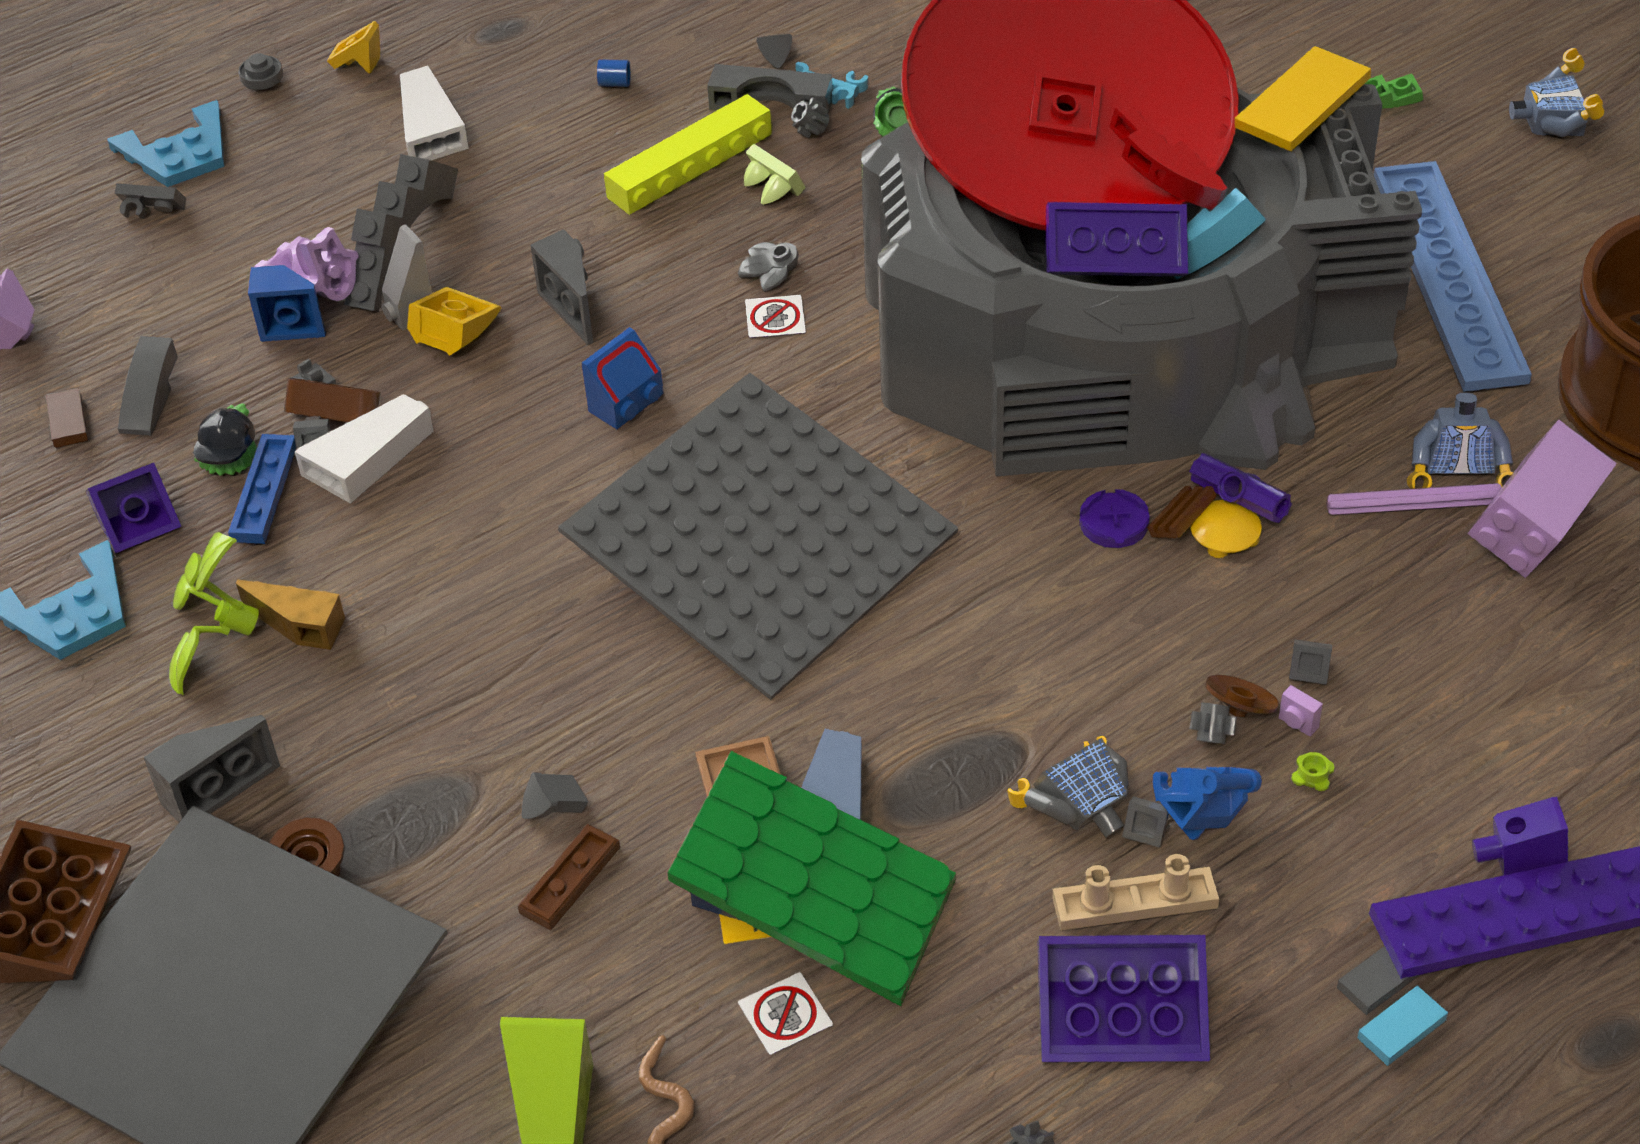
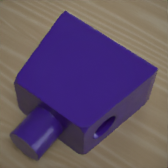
(1526, 838)

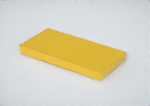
(1302, 98)

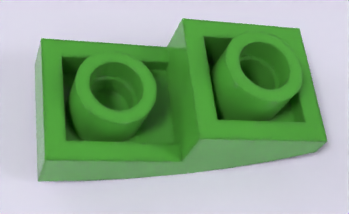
(1397, 91)

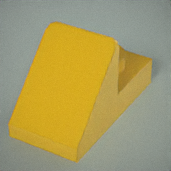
(360, 46)

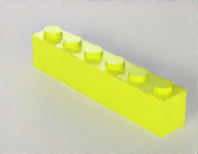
(687, 154)

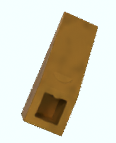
(298, 614)

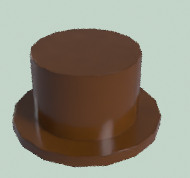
(312, 841)

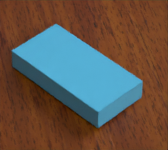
(1402, 1025)

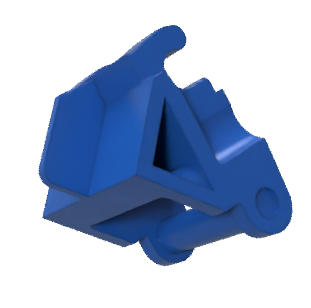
(1205, 796)

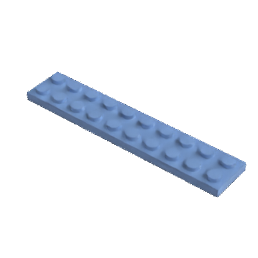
(1457, 284)

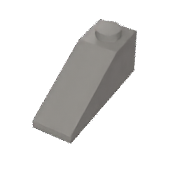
(405, 278)

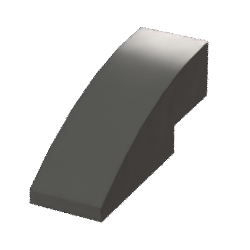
(147, 385)

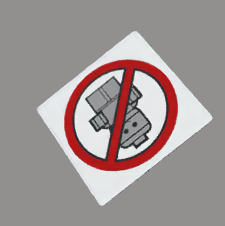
(775, 316)
(785, 1013)

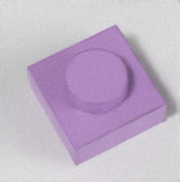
(1300, 711)

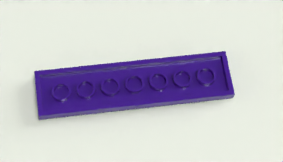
(1511, 913)

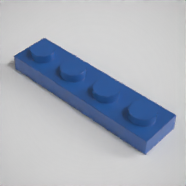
(263, 488)

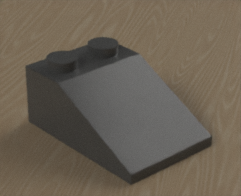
(562, 280)
(211, 765)

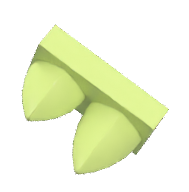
(781, 176)

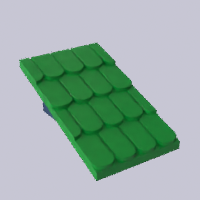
(812, 877)

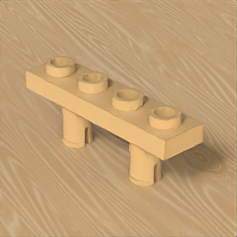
(1135, 898)

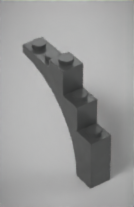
(416, 187)

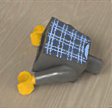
(1080, 789)

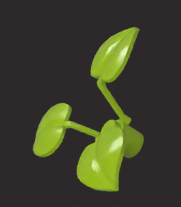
(230, 612)

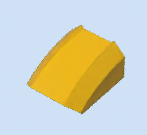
(449, 319)

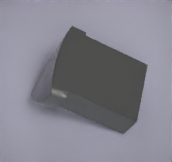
(775, 48)
(552, 794)

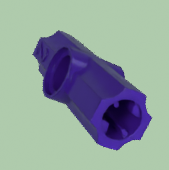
(1254, 495)

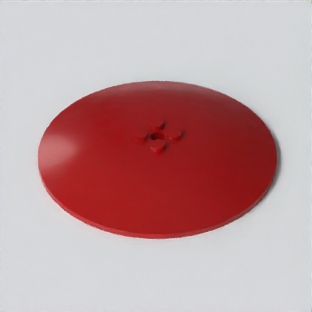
(989, 80)

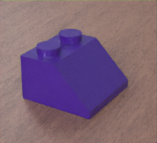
(133, 507)

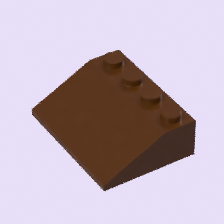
(52, 899)

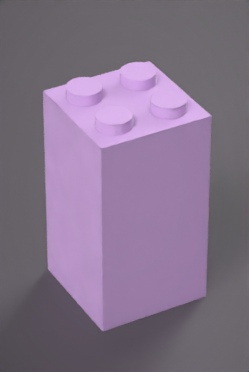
(1542, 499)

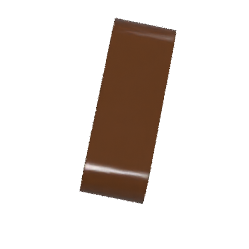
(329, 400)

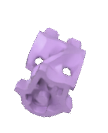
(321, 262)

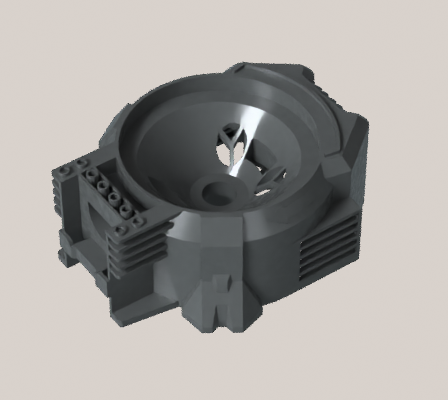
(1213, 359)

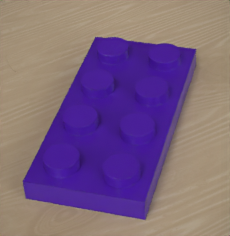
(1116, 239)

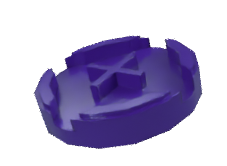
(1114, 518)

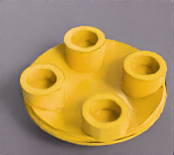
(1226, 528)

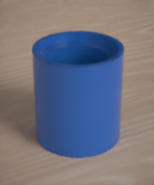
(613, 73)

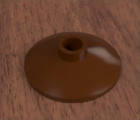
(1241, 695)

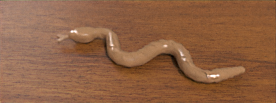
(665, 1090)

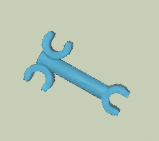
(841, 89)

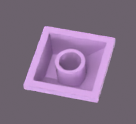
(14, 311)

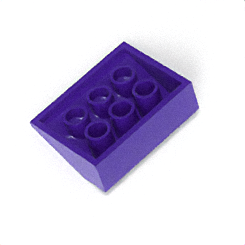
(1123, 998)

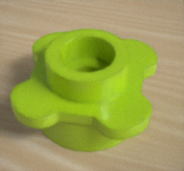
(1313, 771)

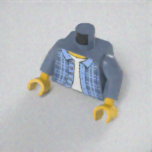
(1556, 102)
(1460, 443)

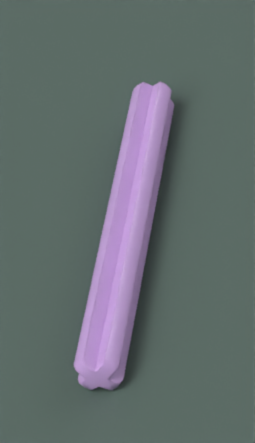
(1412, 499)

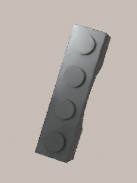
(785, 86)

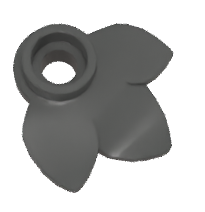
(770, 263)

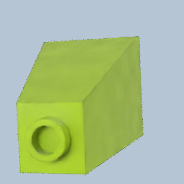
(548, 1077)

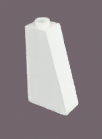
(429, 118)
(365, 448)

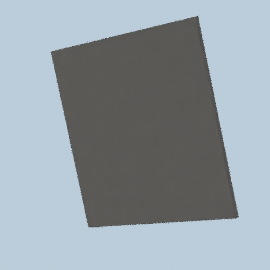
(758, 533)
(222, 994)

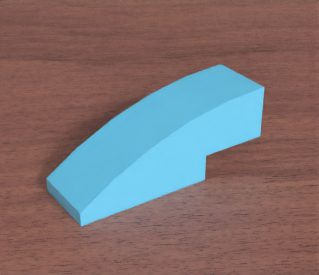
(1220, 230)

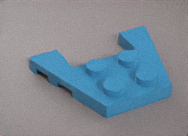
(181, 155)
(74, 616)

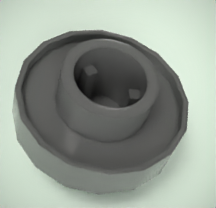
(260, 72)

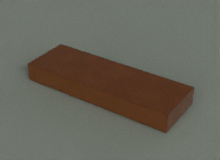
(569, 877)

